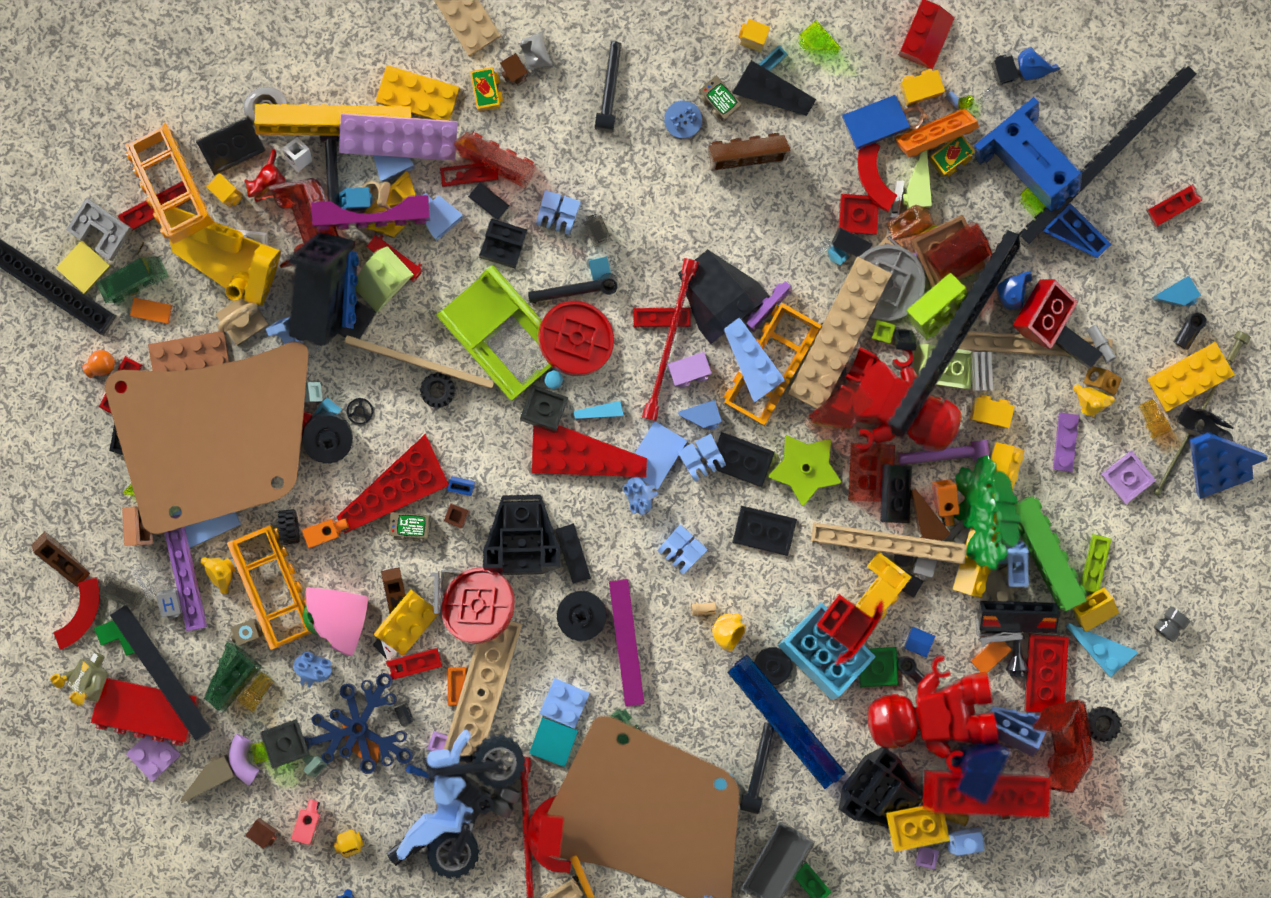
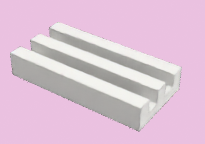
(986, 379)

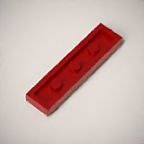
(143, 213)

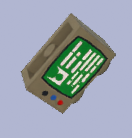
(719, 99)
(409, 525)

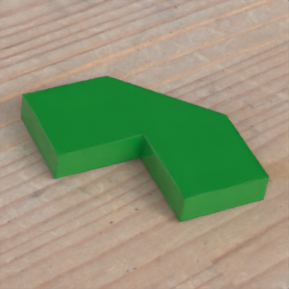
(109, 632)

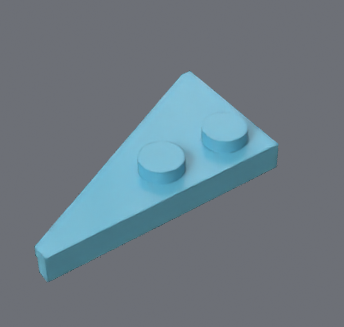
(1107, 653)

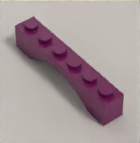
(412, 209)

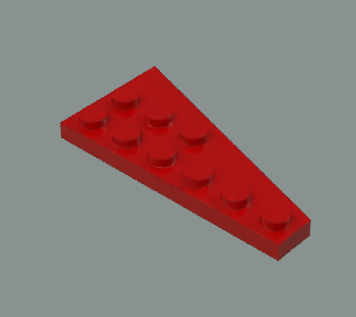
(582, 455)
(404, 482)

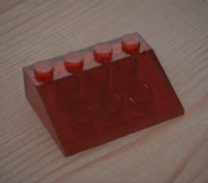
(495, 159)

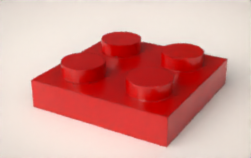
(858, 214)

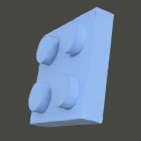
(564, 703)

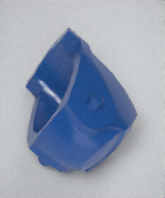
(1033, 65)
(1013, 289)

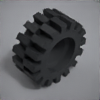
(426, 386)
(288, 527)
(1113, 718)

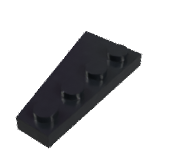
(770, 89)

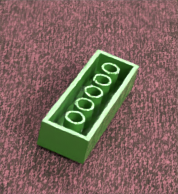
(1048, 556)

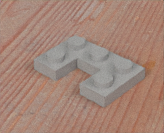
(114, 230)

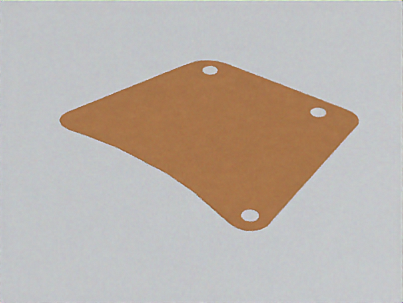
(211, 435)
(649, 811)

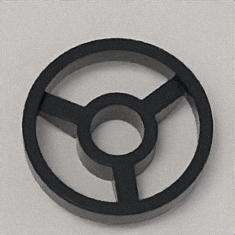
(364, 411)

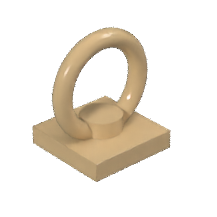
(241, 320)

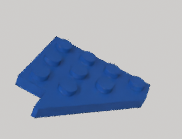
(1221, 463)

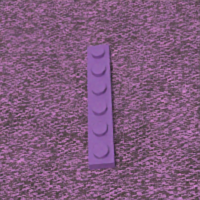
(185, 578)

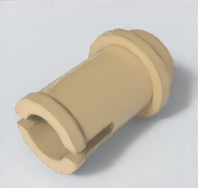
(703, 608)

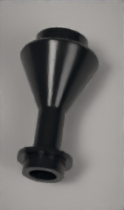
(1017, 664)

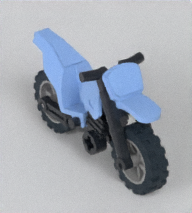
(461, 800)

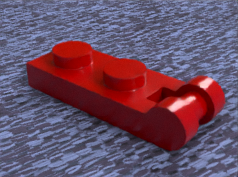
(1173, 205)
(415, 663)

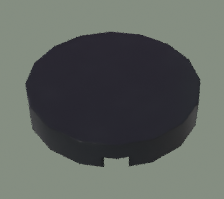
(774, 664)

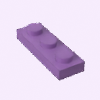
(779, 294)
(1065, 442)

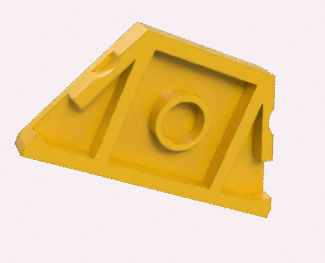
(398, 192)

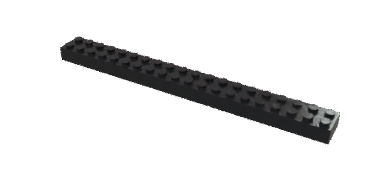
(1111, 150)
(54, 288)
(954, 334)

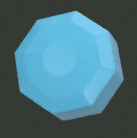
(553, 379)

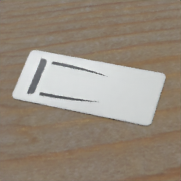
(896, 205)

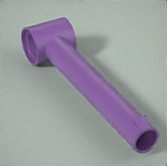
(976, 450)

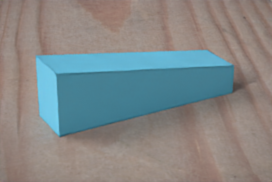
(774, 58)
(606, 410)

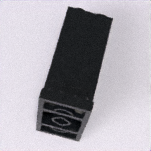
(318, 287)

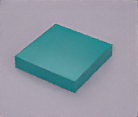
(553, 742)

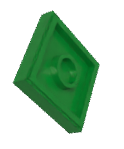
(882, 669)

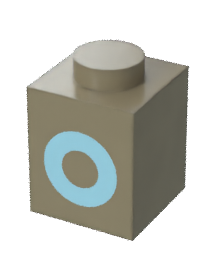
(245, 632)

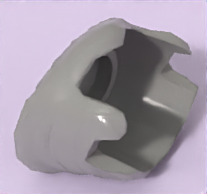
(535, 52)

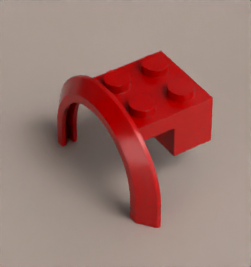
(849, 625)
(546, 838)

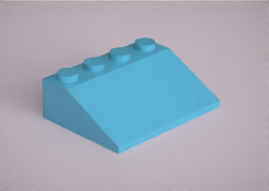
(817, 652)

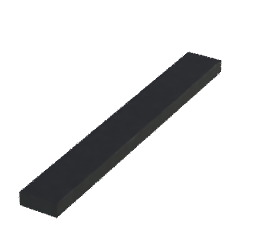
(161, 673)

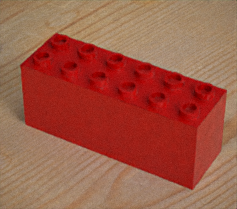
(1011, 796)

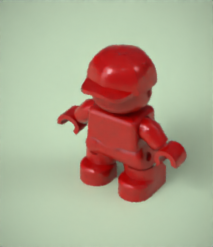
(934, 425)
(938, 714)

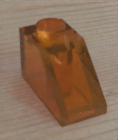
(910, 222)

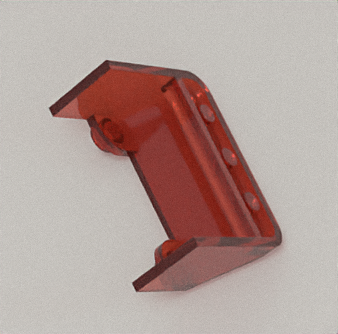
(298, 196)
(840, 409)
(1071, 743)

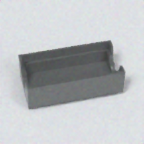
(778, 863)

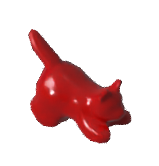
(267, 177)

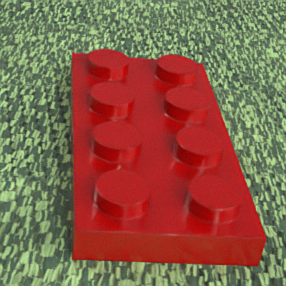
(1046, 671)

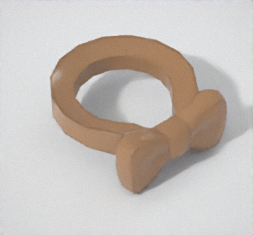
(923, 115)

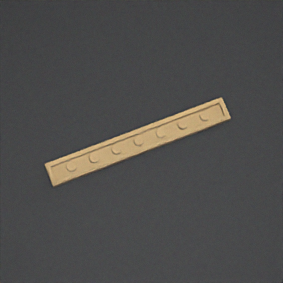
(1011, 344)
(419, 362)
(889, 543)

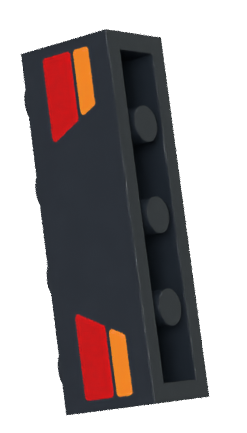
(1018, 616)

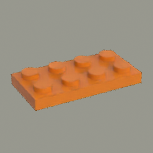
(936, 132)

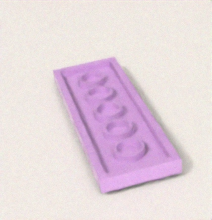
(397, 136)

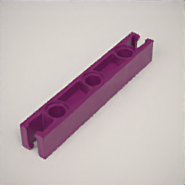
(626, 642)

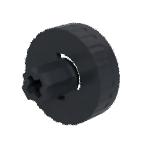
(317, 447)
(576, 628)

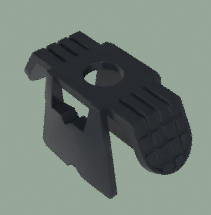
(1189, 416)

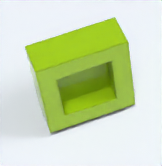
(883, 332)

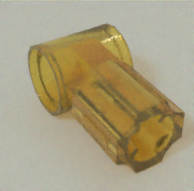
(1155, 422)
(253, 695)

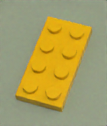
(423, 94)
(1190, 377)

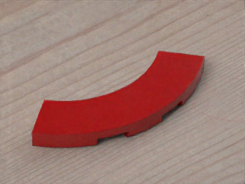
(871, 180)
(84, 615)

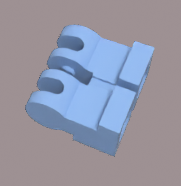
(552, 204)
(705, 448)
(692, 549)

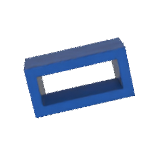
(461, 481)
(919, 641)

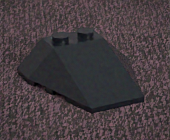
(720, 295)
(521, 538)
(879, 787)

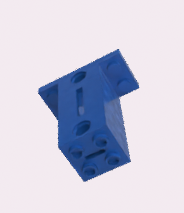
(1031, 156)

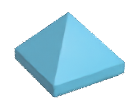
(837, 255)

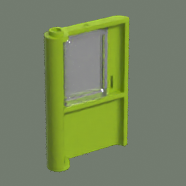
(500, 323)

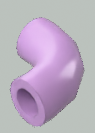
(239, 759)

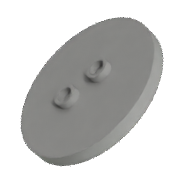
(905, 284)

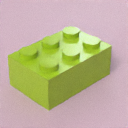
(937, 306)

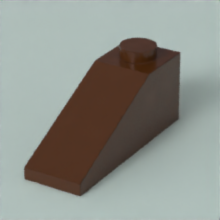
(927, 521)
(59, 558)
(393, 587)

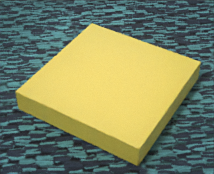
(83, 267)

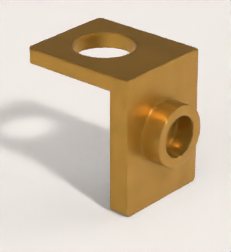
(1106, 380)

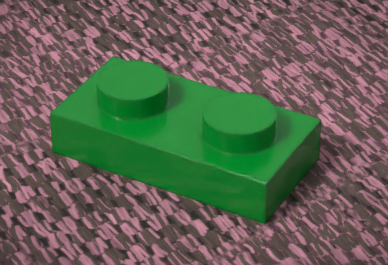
(811, 882)

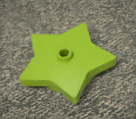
(790, 468)

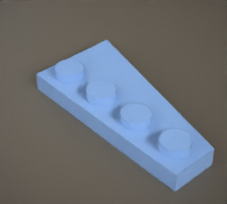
(754, 363)

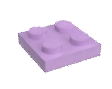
(1128, 477)
(153, 756)

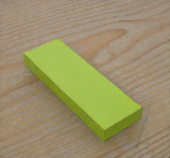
(1095, 563)

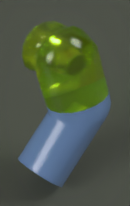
(960, 102)

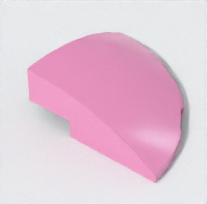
(337, 617)

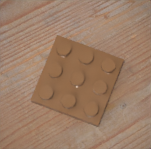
(931, 238)

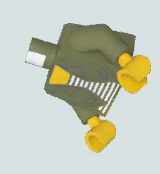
(85, 680)

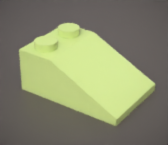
(382, 278)
(958, 372)

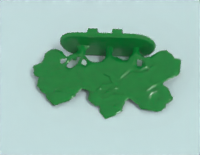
(979, 508)

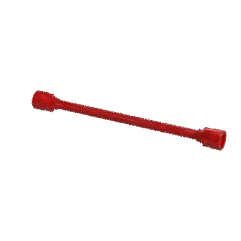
(689, 268)
(528, 864)

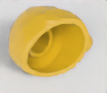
(728, 631)

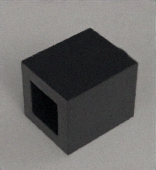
(1004, 69)

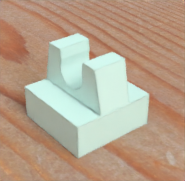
(313, 392)

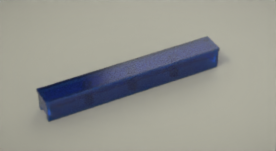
(786, 722)

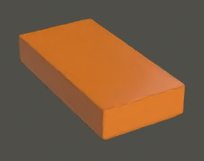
(151, 310)
(990, 656)
(456, 680)

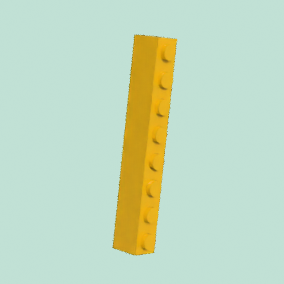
(314, 119)
(971, 576)

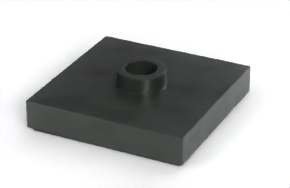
(544, 408)
(284, 743)

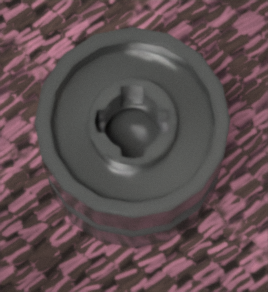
(1172, 624)
(504, 800)

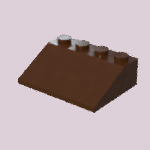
(748, 152)

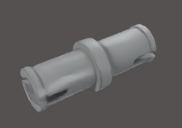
(1101, 343)

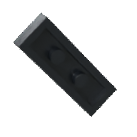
(573, 553)

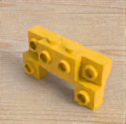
(886, 587)

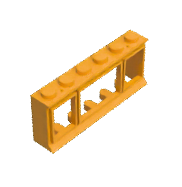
(194, 224)
(768, 331)
(287, 569)

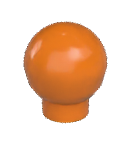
(99, 364)

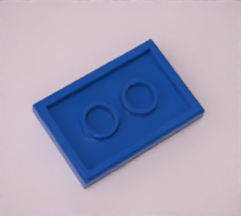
(876, 122)

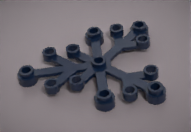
(336, 734)

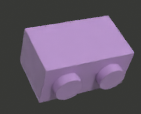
(689, 369)

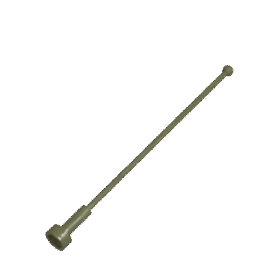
(1241, 338)

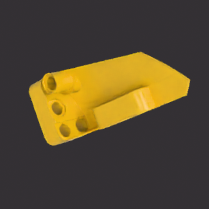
(228, 258)

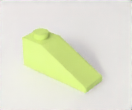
(918, 187)

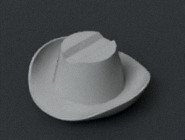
(260, 96)

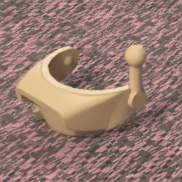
(382, 188)

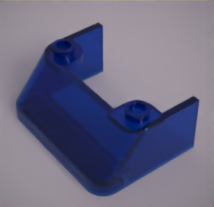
(981, 767)

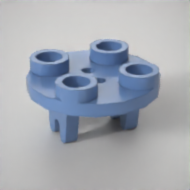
(675, 124)
(639, 495)
(312, 668)

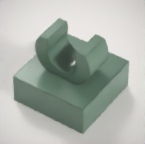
(314, 765)

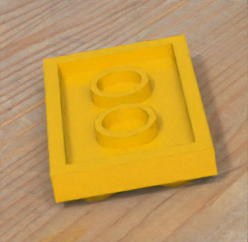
(406, 623)
(916, 828)

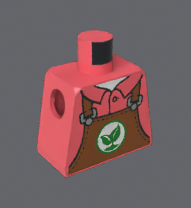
(303, 832)

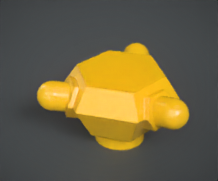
(1092, 400)
(219, 572)

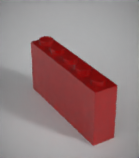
(139, 711)

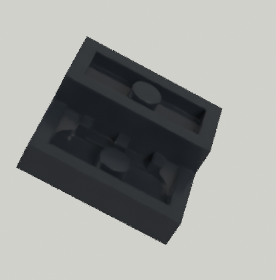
(503, 243)

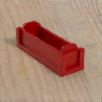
(377, 244)

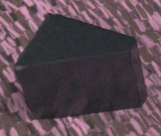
(404, 714)

